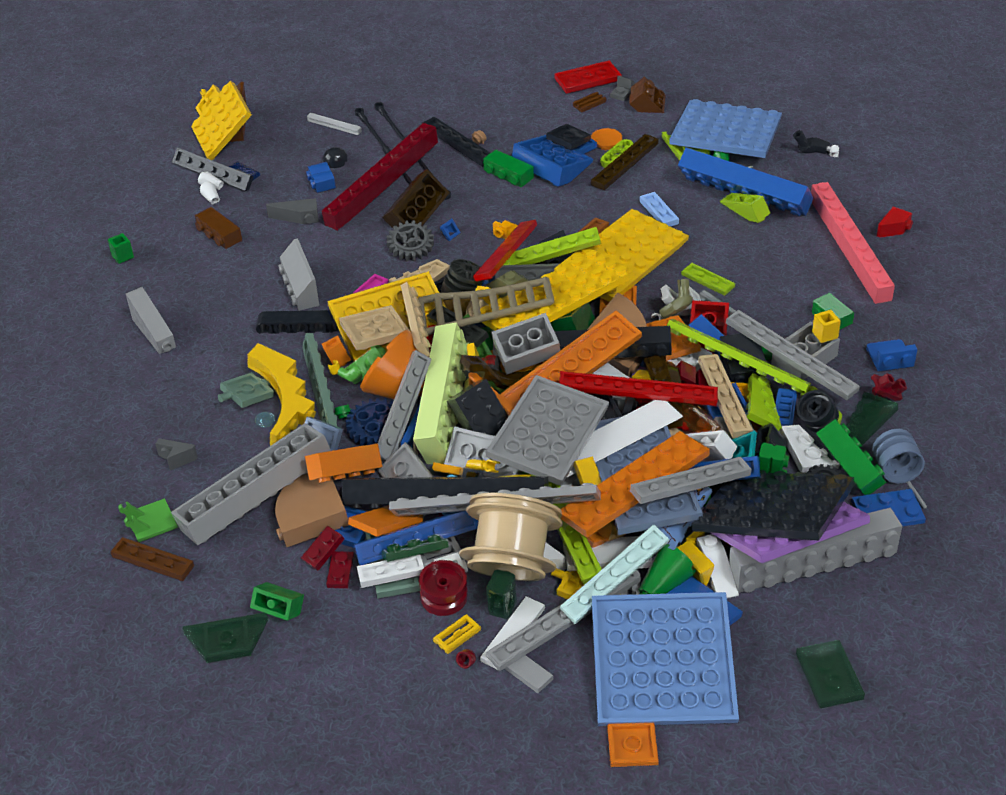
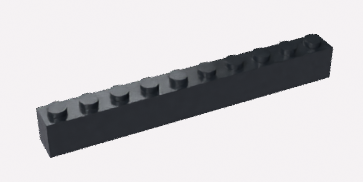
(383, 490)

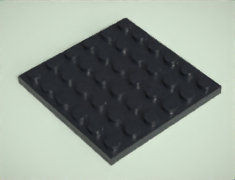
(776, 505)

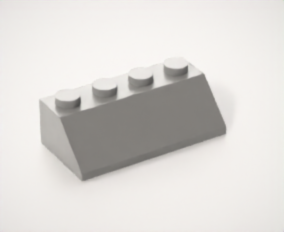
(298, 277)

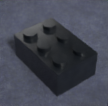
(478, 408)

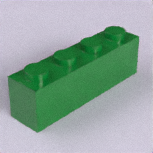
(851, 458)

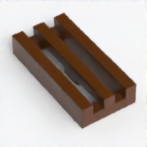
(589, 102)

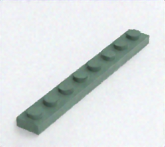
(318, 381)

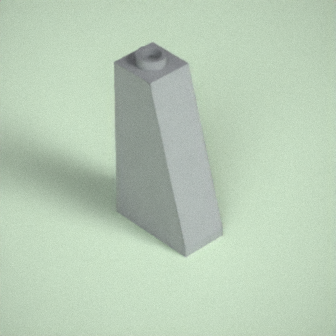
(150, 321)

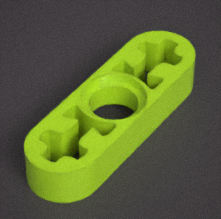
(619, 148)

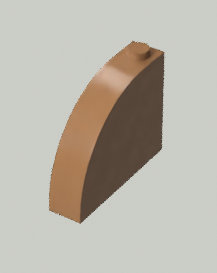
(631, 312)
(307, 509)

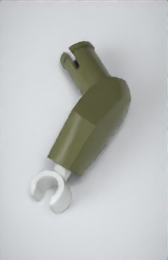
(678, 304)

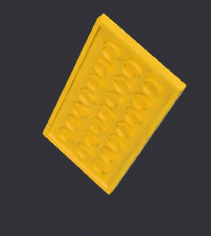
(637, 244)
(571, 287)

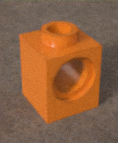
(336, 351)

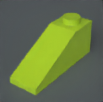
(748, 206)

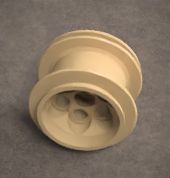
(511, 535)

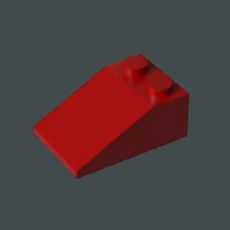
(714, 312)

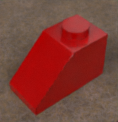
(895, 223)

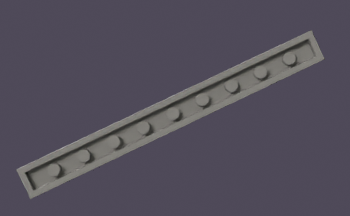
(444, 503)

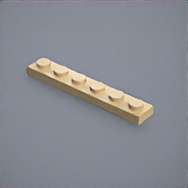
(415, 319)
(727, 399)

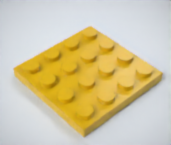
(221, 120)

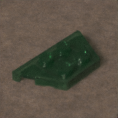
(226, 637)

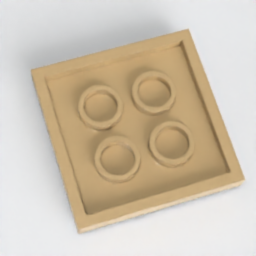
(372, 327)

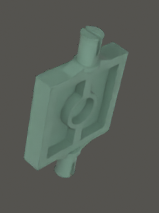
(245, 390)

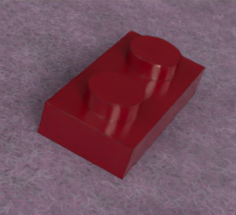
(322, 548)
(340, 569)

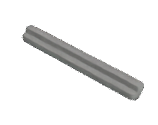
(332, 123)

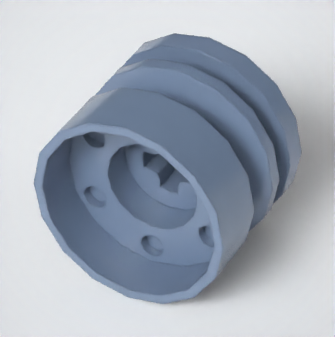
(898, 456)

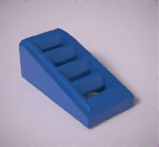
(786, 403)

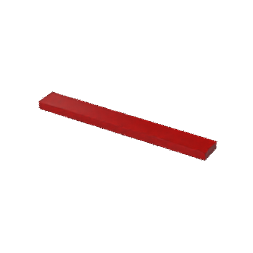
(505, 250)
(640, 388)

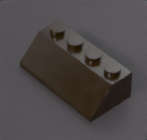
(417, 201)

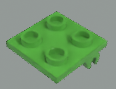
(149, 519)

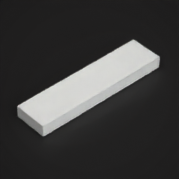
(525, 614)

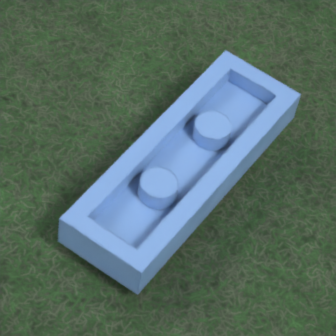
(659, 209)

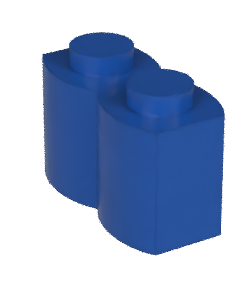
(320, 177)

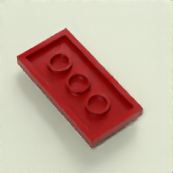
(587, 76)

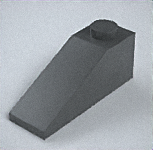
(294, 211)

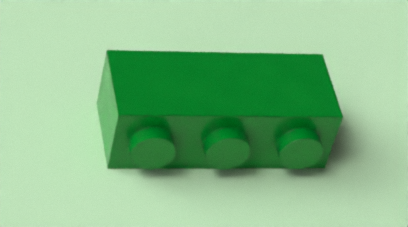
(508, 168)

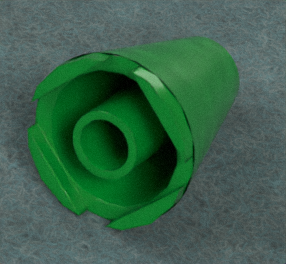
(667, 571)

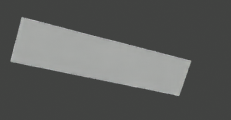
(628, 430)

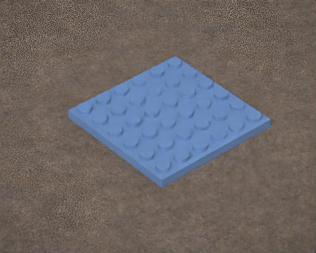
(726, 128)
(663, 659)

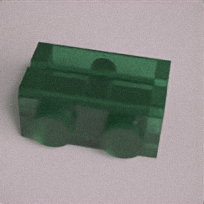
(501, 594)

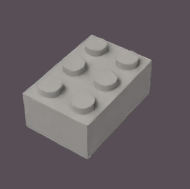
(526, 343)
(809, 343)

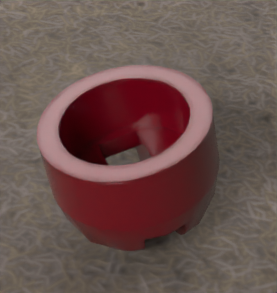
(463, 655)

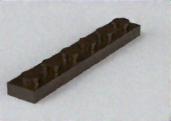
(624, 162)

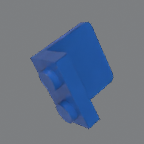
(892, 354)

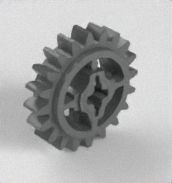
(412, 244)

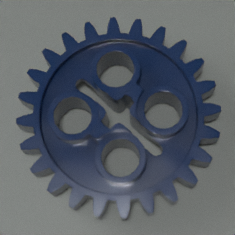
(368, 421)

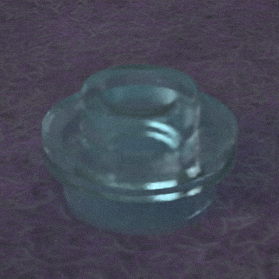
(264, 419)

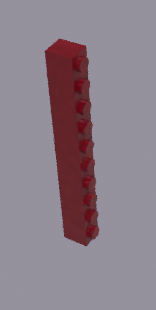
(379, 176)

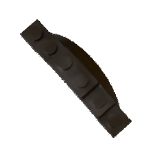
(664, 371)
(501, 379)

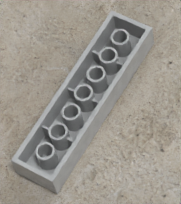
(249, 484)
(851, 547)

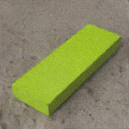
(708, 279)

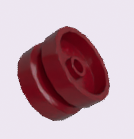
(443, 587)

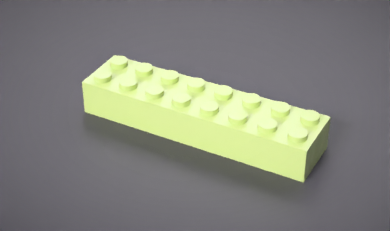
(441, 383)

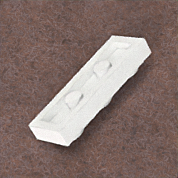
(390, 571)

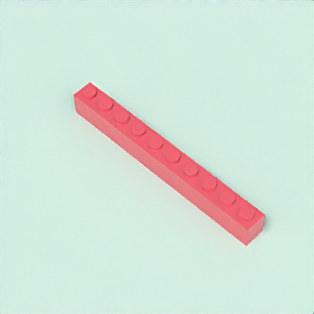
(852, 243)

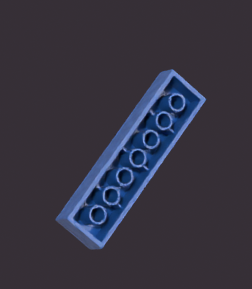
(745, 180)

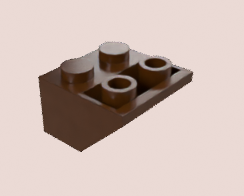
(647, 97)

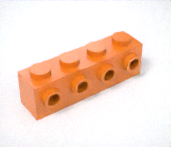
(342, 462)

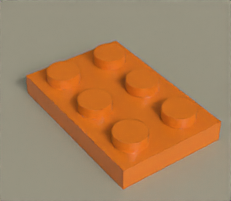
(680, 344)

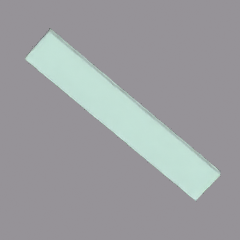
(615, 573)

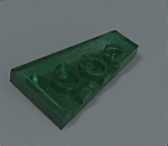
(870, 415)

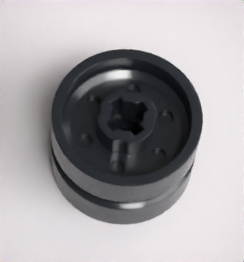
(817, 410)

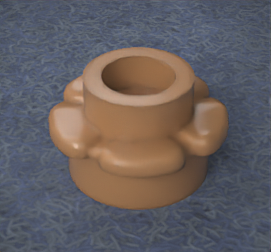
(478, 137)

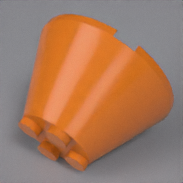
(387, 372)

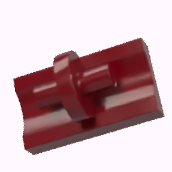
(887, 387)

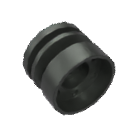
(461, 277)

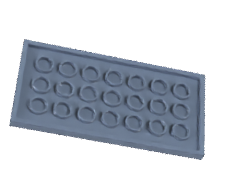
(660, 512)

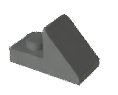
(623, 88)
(176, 452)

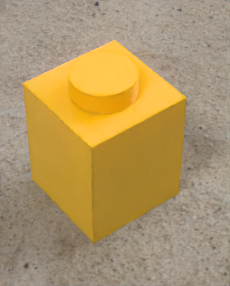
(826, 326)

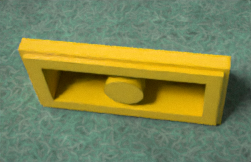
(702, 564)

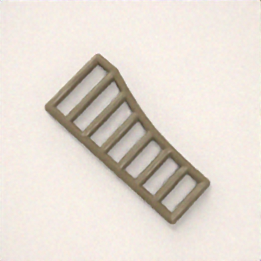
(492, 293)

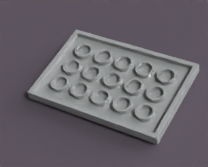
(547, 430)

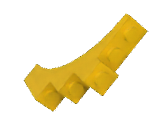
(281, 374)

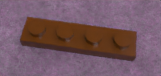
(152, 559)

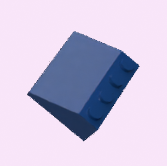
(551, 160)

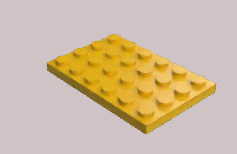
(381, 297)

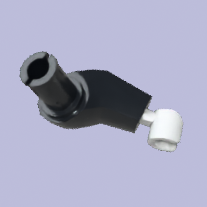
(814, 145)

